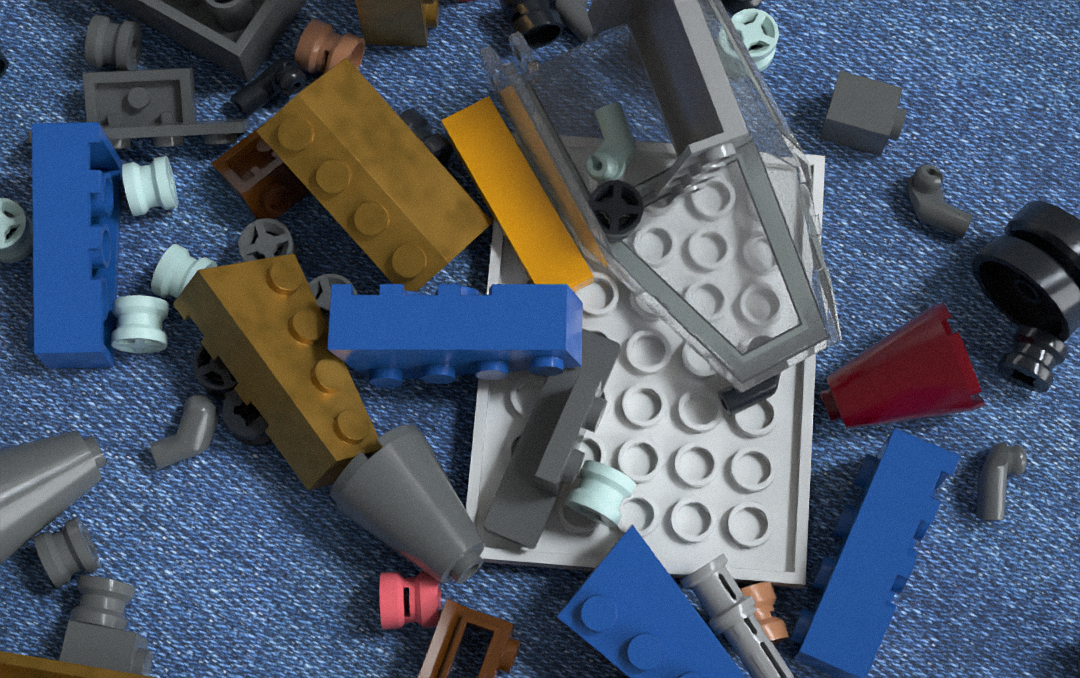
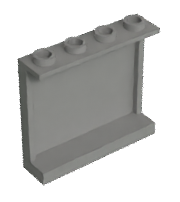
(685, 82)

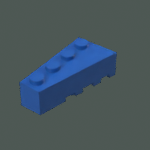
(74, 244)
(456, 332)
(872, 556)
(643, 618)

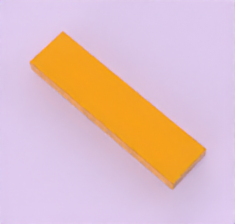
(515, 197)

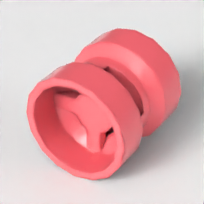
(423, 600)

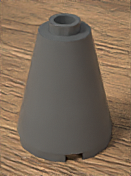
(42, 482)
(411, 506)

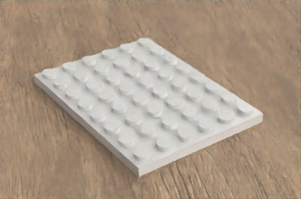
(699, 475)

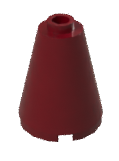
(906, 376)

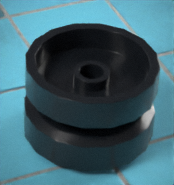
(1035, 269)

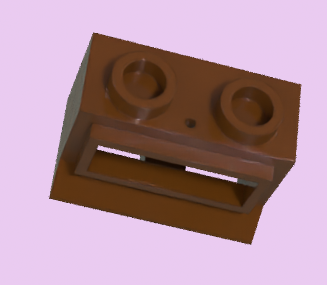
(448, 636)

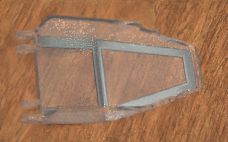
(722, 268)

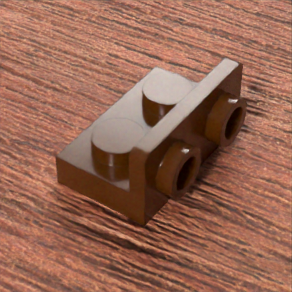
(260, 177)

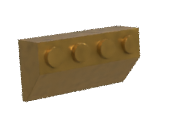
(375, 176)

